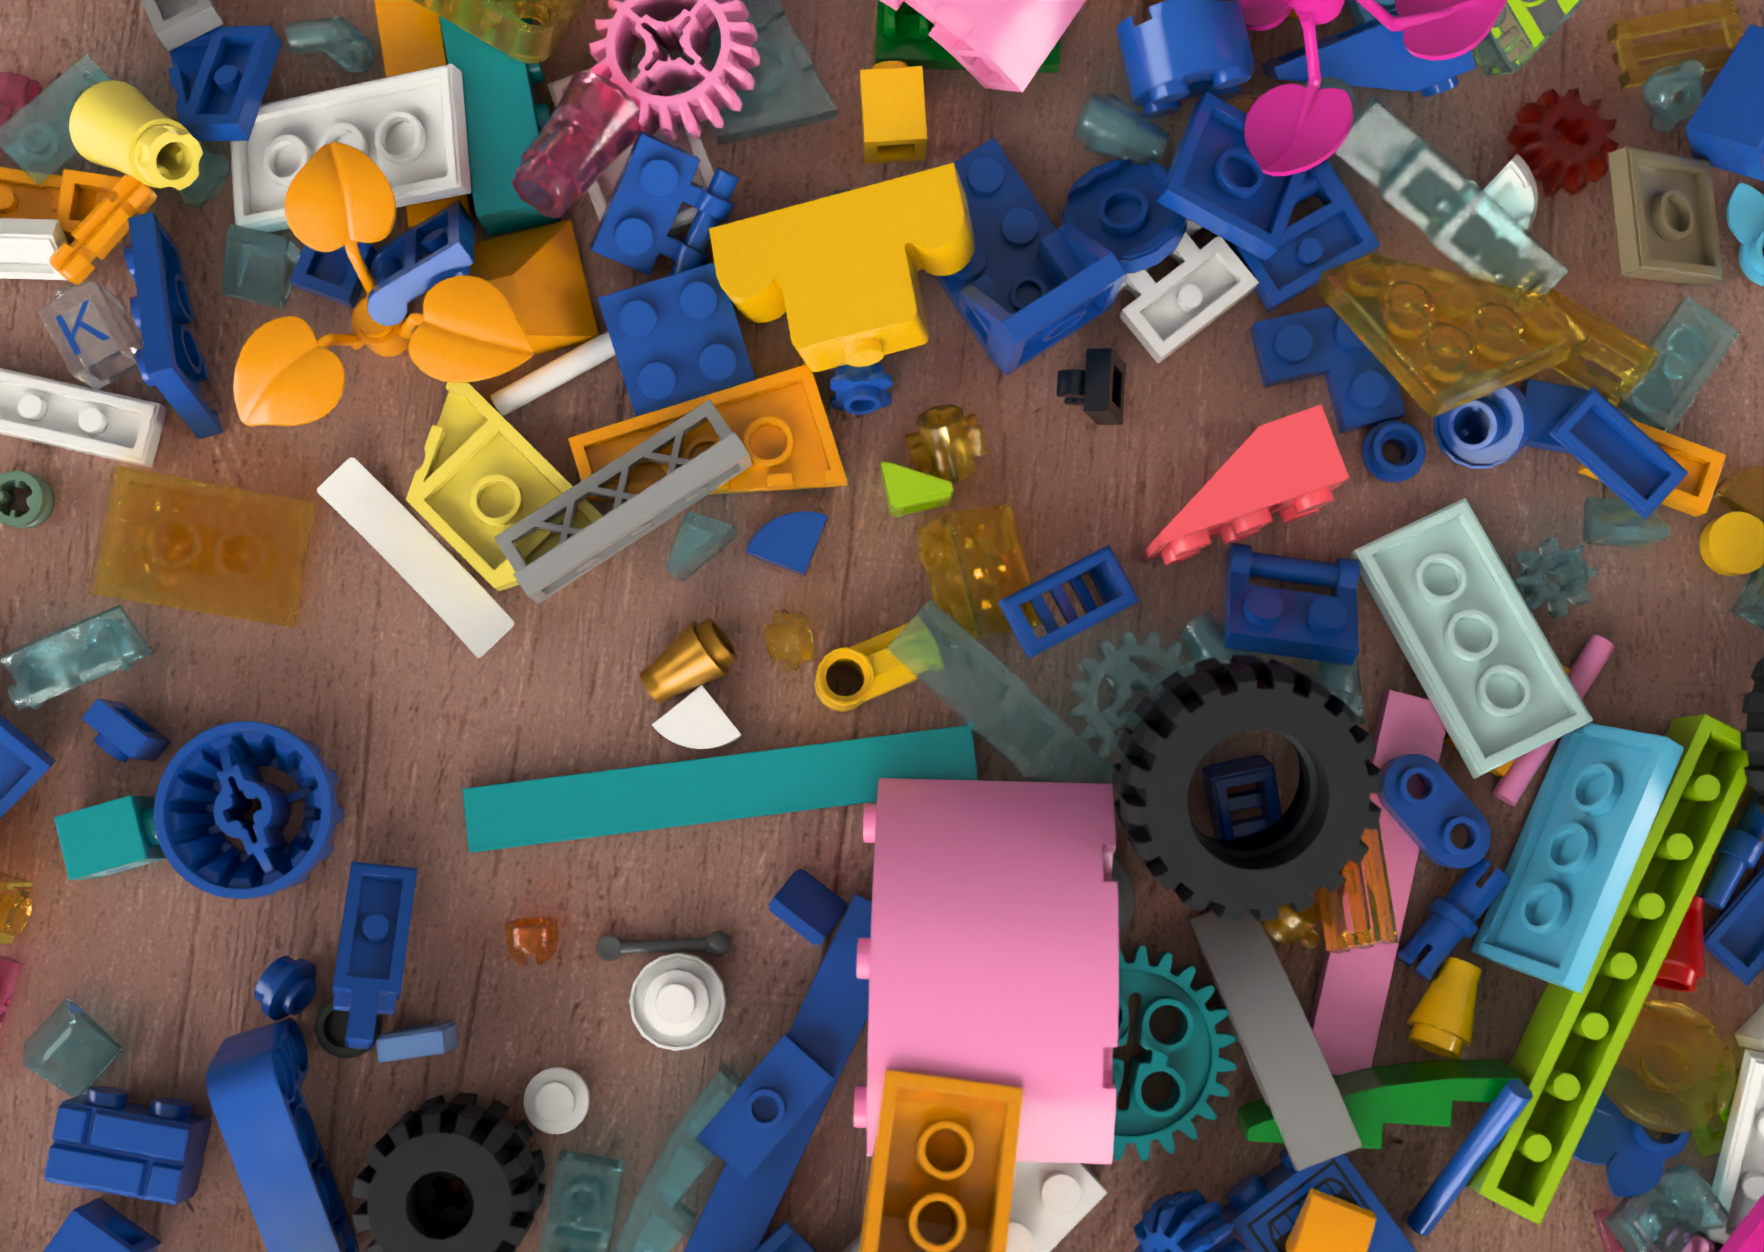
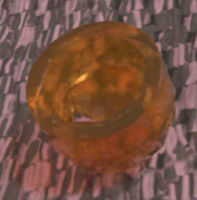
(532, 936)

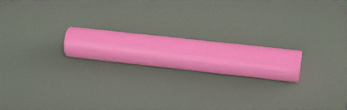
(1582, 676)

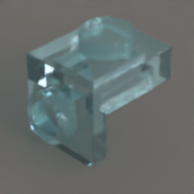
(1668, 1213)

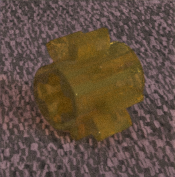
(946, 443)

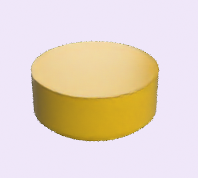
(1733, 544)

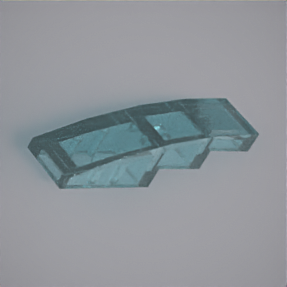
(1446, 203)
(994, 701)
(658, 1214)

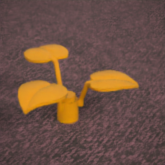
(461, 338)

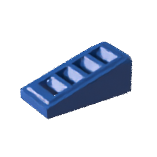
(1109, 582)
(1239, 772)

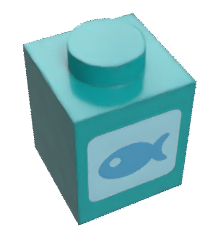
(109, 838)

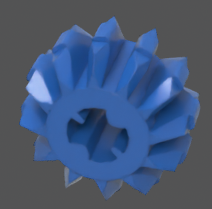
(1186, 1225)

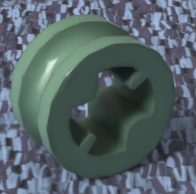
(40, 501)

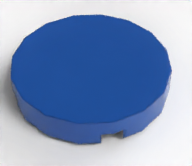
(1120, 211)

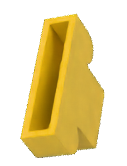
(848, 265)

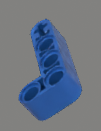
(274, 1141)

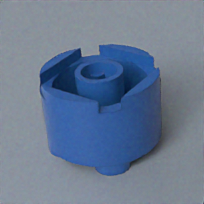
(1185, 53)

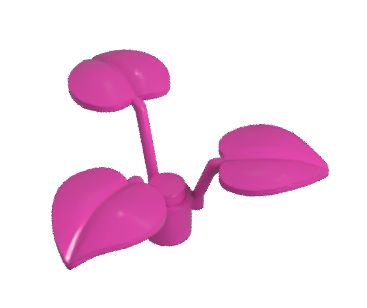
(1303, 126)

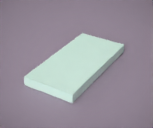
(1470, 638)

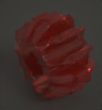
(1578, 128)

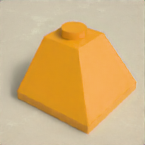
(542, 282)

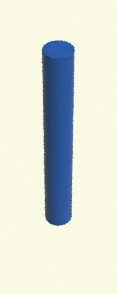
(1469, 1156)

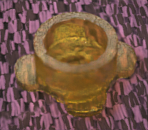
(1295, 926)

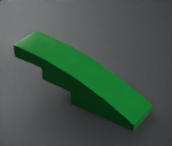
(1396, 1094)

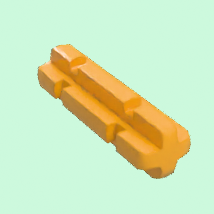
(102, 229)

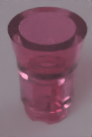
(576, 144)

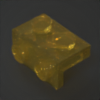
(974, 564)

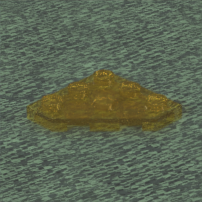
(1447, 331)

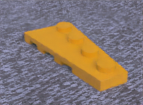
(774, 418)

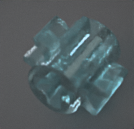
(1567, 564)

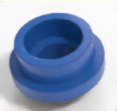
(1408, 441)
(286, 987)

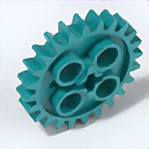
(1187, 1056)

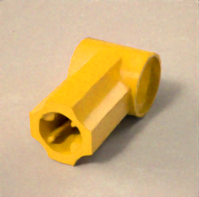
(874, 663)

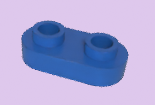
(1435, 812)

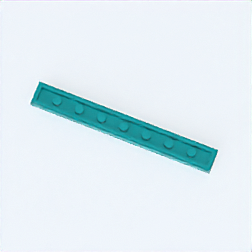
(709, 789)

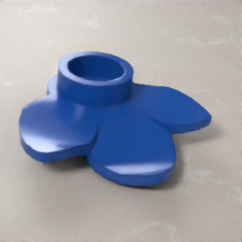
(1630, 1155)

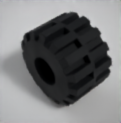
(414, 1161)

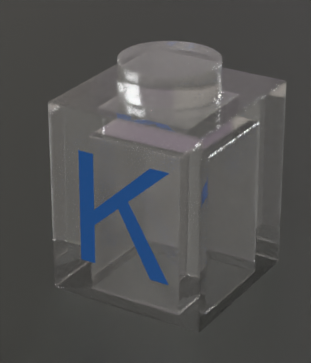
(92, 333)

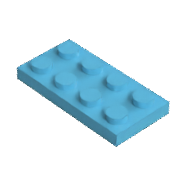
(1577, 853)

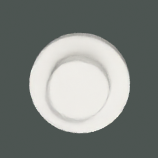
(556, 1100)

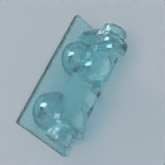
(40, 131)
(73, 657)

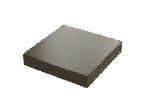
(1665, 217)

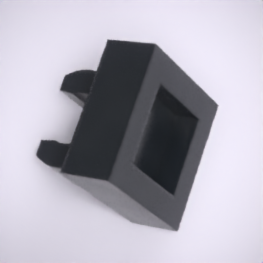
(1098, 387)

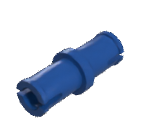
(1452, 918)

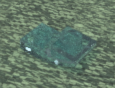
(583, 1203)

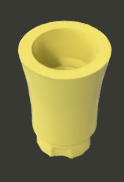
(125, 132)

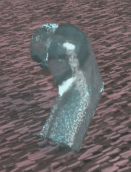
(334, 36)

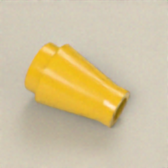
(1446, 1011)

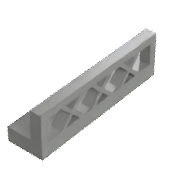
(630, 519)

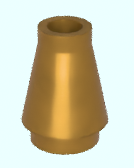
(692, 659)

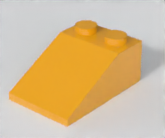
(941, 1165)

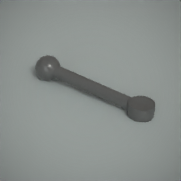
(611, 947)

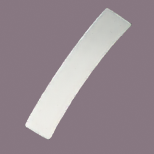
(416, 556)

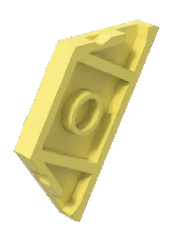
(484, 480)

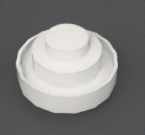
(678, 1001)

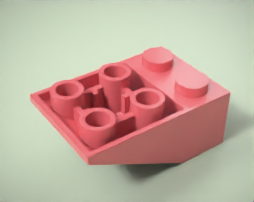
(1277, 471)

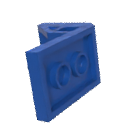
(1025, 277)

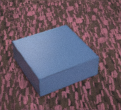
(416, 1042)

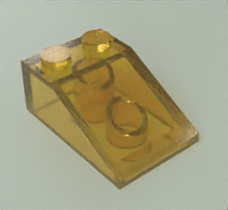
(201, 547)

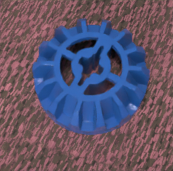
(213, 785)

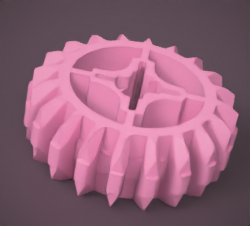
(661, 77)

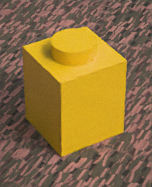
(893, 113)

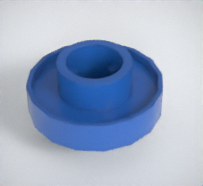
(1485, 429)

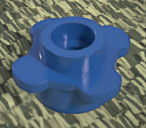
(861, 389)

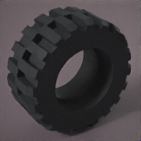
(1311, 837)

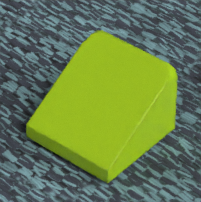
(912, 490)

